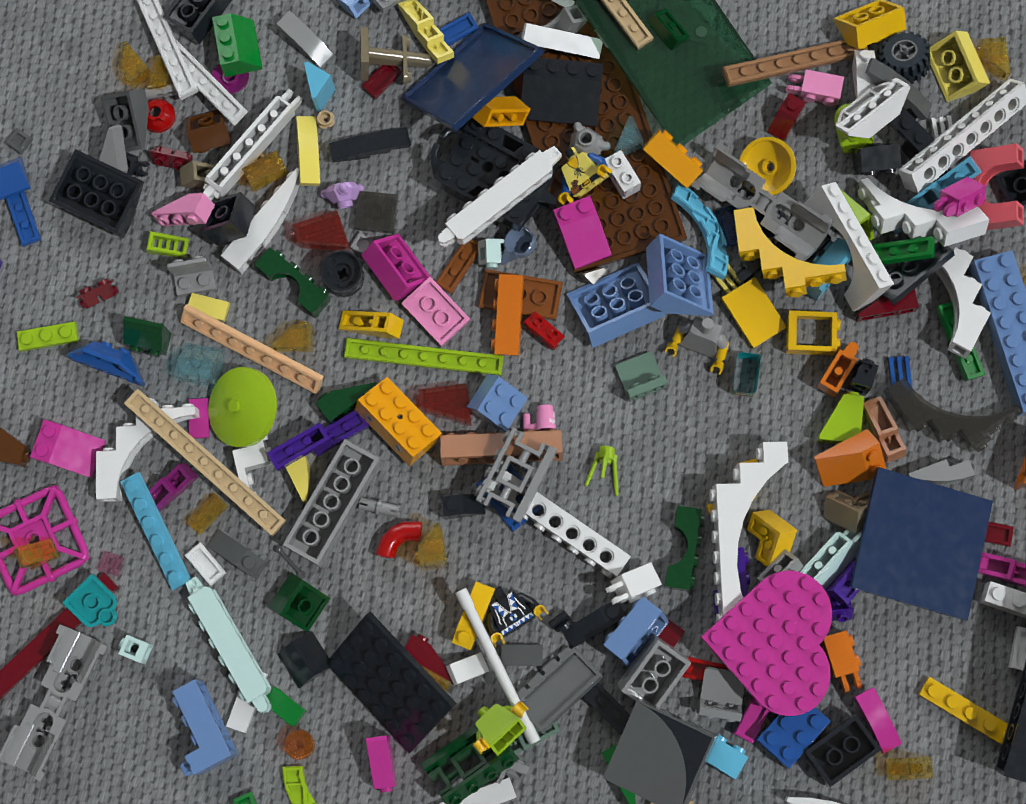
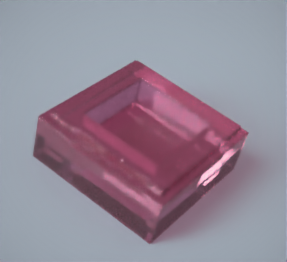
(111, 563)

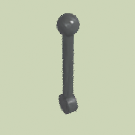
(301, 574)

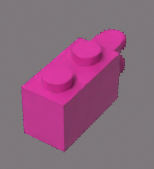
(960, 197)

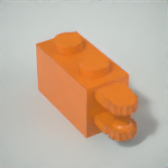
(839, 370)
(842, 658)

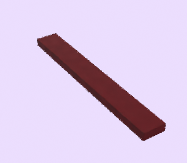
(40, 646)

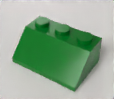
(237, 44)

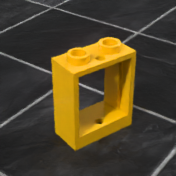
(791, 333)

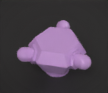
(342, 194)

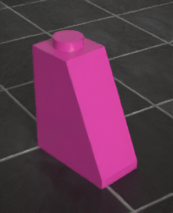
(381, 763)

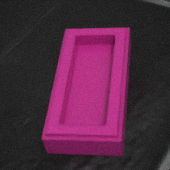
(200, 426)
(751, 721)

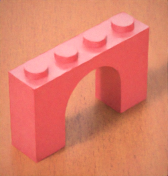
(991, 162)

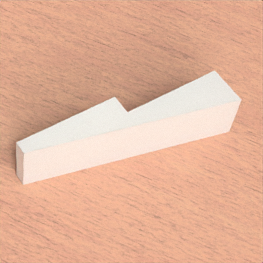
(562, 41)

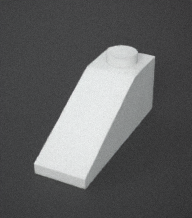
(861, 80)

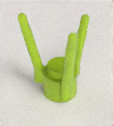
(605, 457)

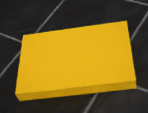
(753, 312)

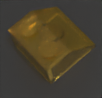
(432, 550)

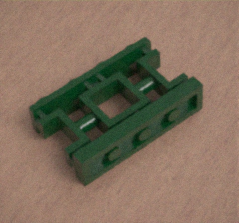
(458, 752)

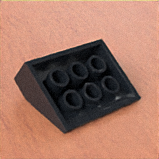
(563, 91)
(98, 193)

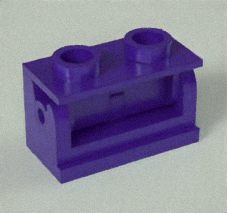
(839, 588)

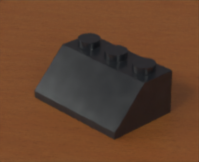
(194, 17)

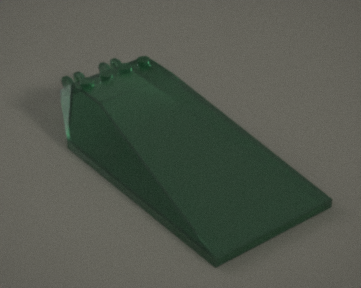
(681, 84)

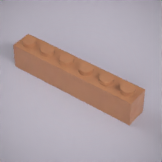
(481, 448)

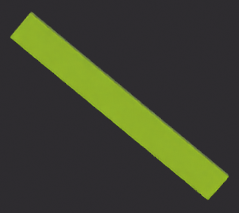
(423, 357)

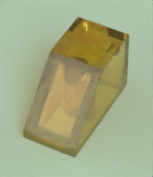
(994, 56)
(132, 67)
(296, 338)
(909, 768)

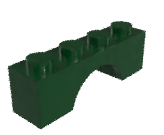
(275, 266)
(687, 522)

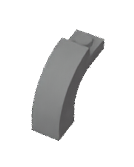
(568, 20)

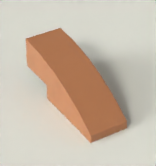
(884, 429)

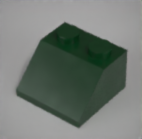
(145, 336)
(299, 602)

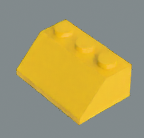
(871, 23)

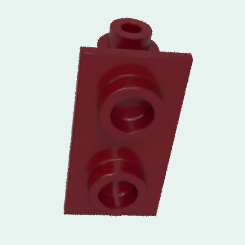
(163, 157)
(89, 295)

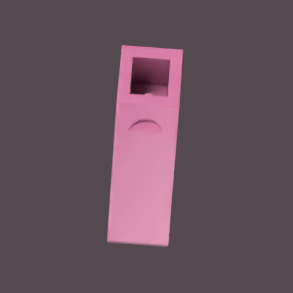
(187, 210)

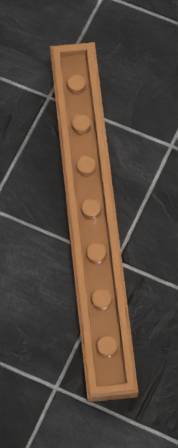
(788, 63)

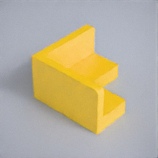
(773, 533)

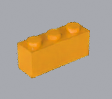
(503, 112)
(673, 157)

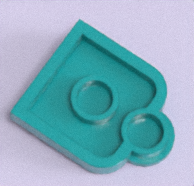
(93, 603)

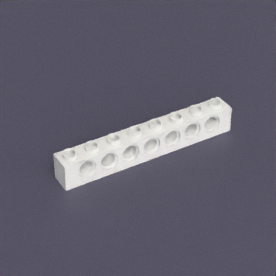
(963, 136)
(551, 510)

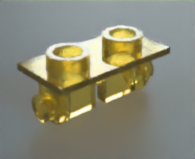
(159, 75)
(207, 513)

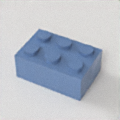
(635, 631)

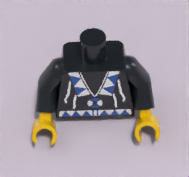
(511, 613)

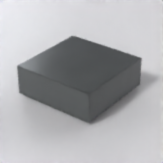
(19, 141)

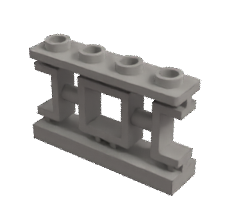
(529, 481)

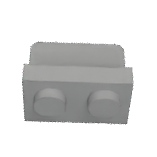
(721, 695)

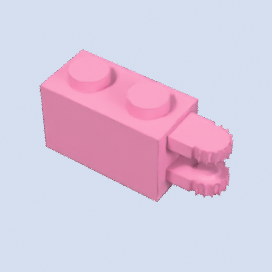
(817, 87)

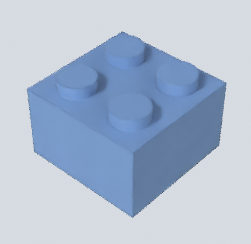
(497, 402)

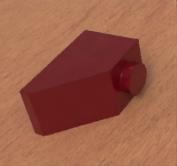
(786, 117)

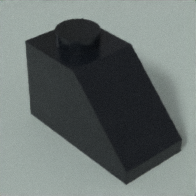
(461, 506)

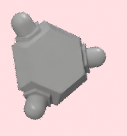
(587, 140)

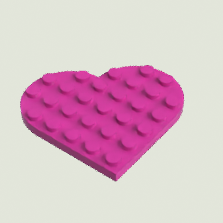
(774, 642)

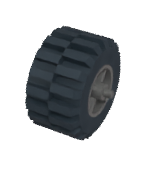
(907, 55)

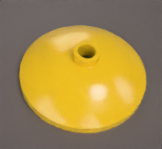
(767, 151)

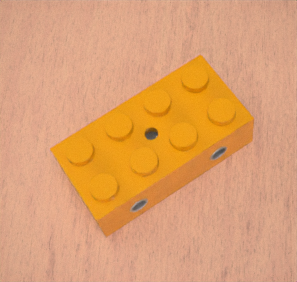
(398, 421)

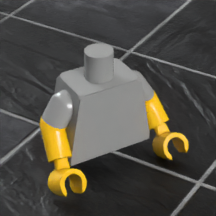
(703, 337)

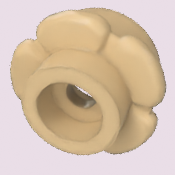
(321, 116)

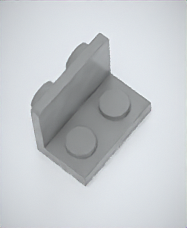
(193, 276)

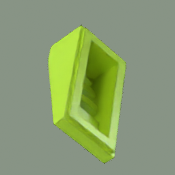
(166, 252)

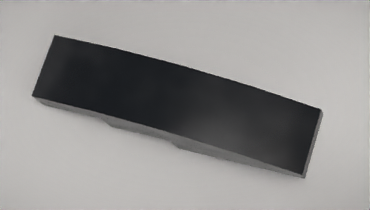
(369, 144)

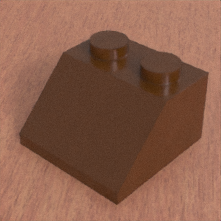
(208, 131)

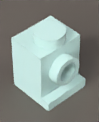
(490, 252)
(126, 649)

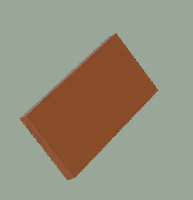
(538, 294)

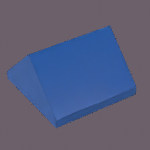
(13, 178)

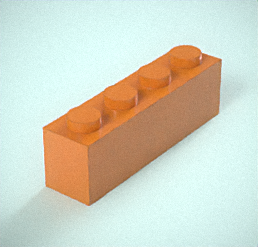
(508, 316)

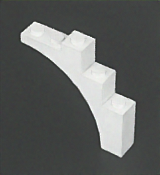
(920, 222)
(968, 317)
(114, 464)

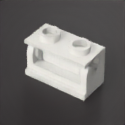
(622, 175)

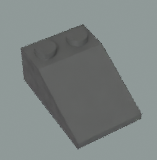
(131, 112)

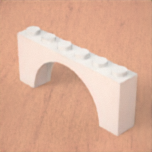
(869, 274)

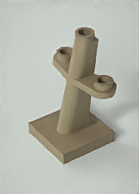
(380, 56)

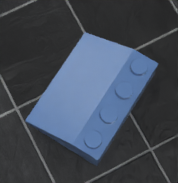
(678, 278)
(614, 305)

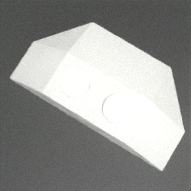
(873, 109)

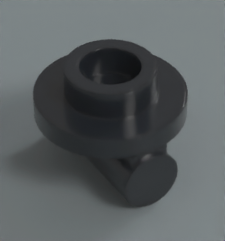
(561, 622)

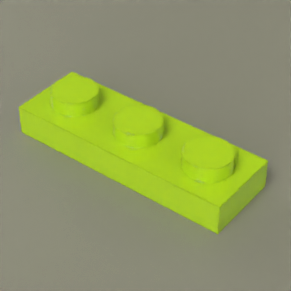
(47, 336)

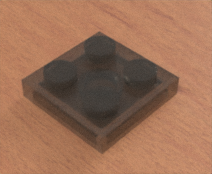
(376, 212)

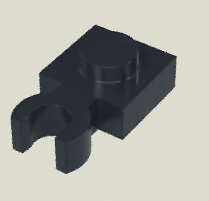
(134, 166)

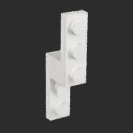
(250, 459)

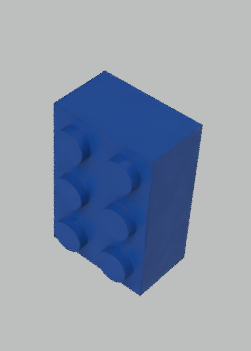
(791, 735)

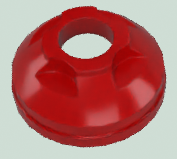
(164, 120)

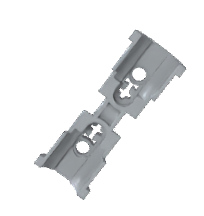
(717, 183)
(20, 747)

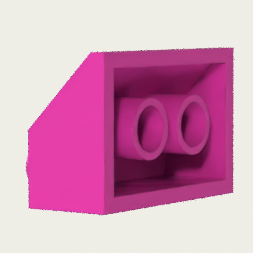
(395, 266)

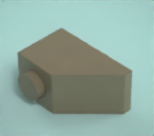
(194, 174)

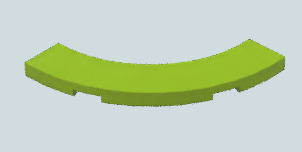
(296, 785)

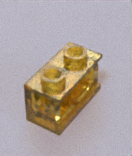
(265, 170)

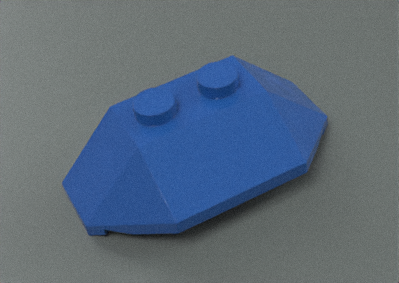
(108, 360)

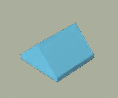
(320, 85)

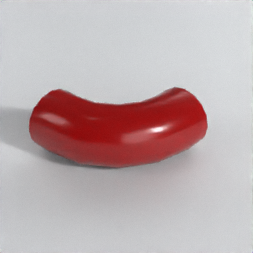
(396, 536)

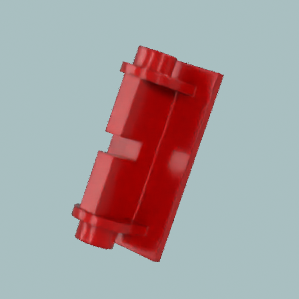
(540, 327)

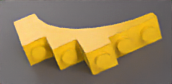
(776, 263)

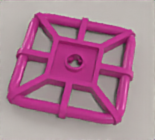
(42, 528)

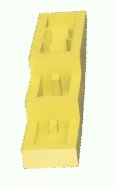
(426, 32)
(308, 151)

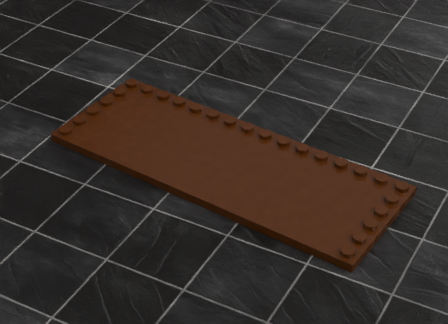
(627, 222)

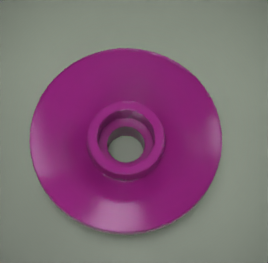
(234, 86)

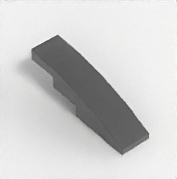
(881, 73)

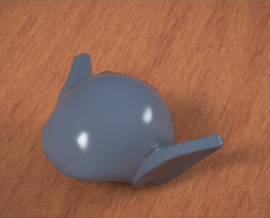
(518, 245)

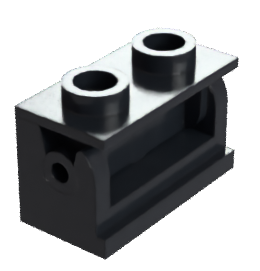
(864, 377)

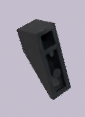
(594, 623)

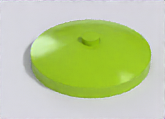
(242, 407)

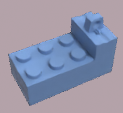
(207, 729)

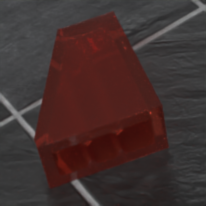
(321, 233)
(446, 403)

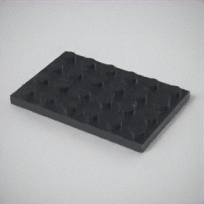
(390, 682)

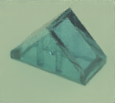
(630, 138)

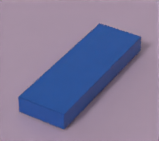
(23, 219)

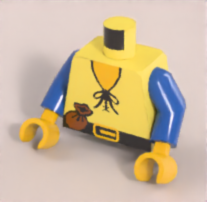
(581, 174)

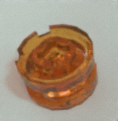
(300, 744)

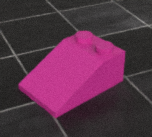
(582, 232)
(67, 448)

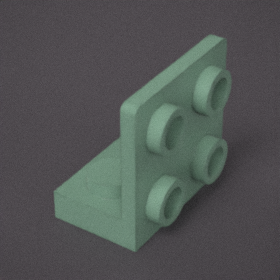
(641, 376)

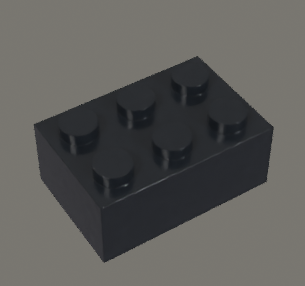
(841, 750)

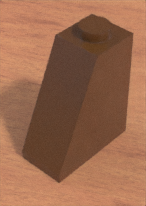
(12, 450)

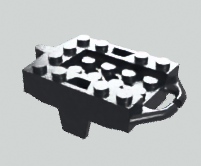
(466, 178)

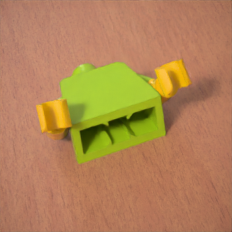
(499, 727)

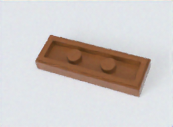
(458, 266)

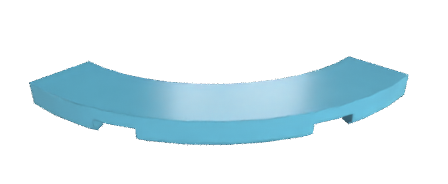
(712, 232)

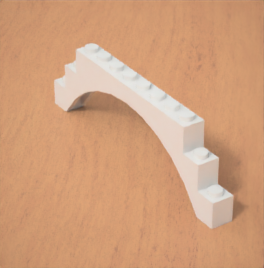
(728, 513)

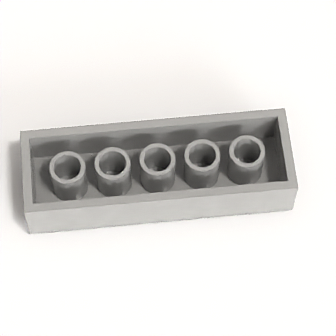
(332, 503)

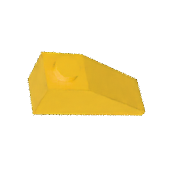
(372, 324)
(481, 597)

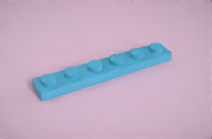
(155, 530)

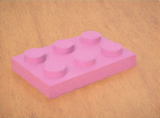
(436, 311)

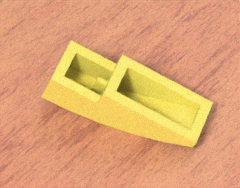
(301, 477)

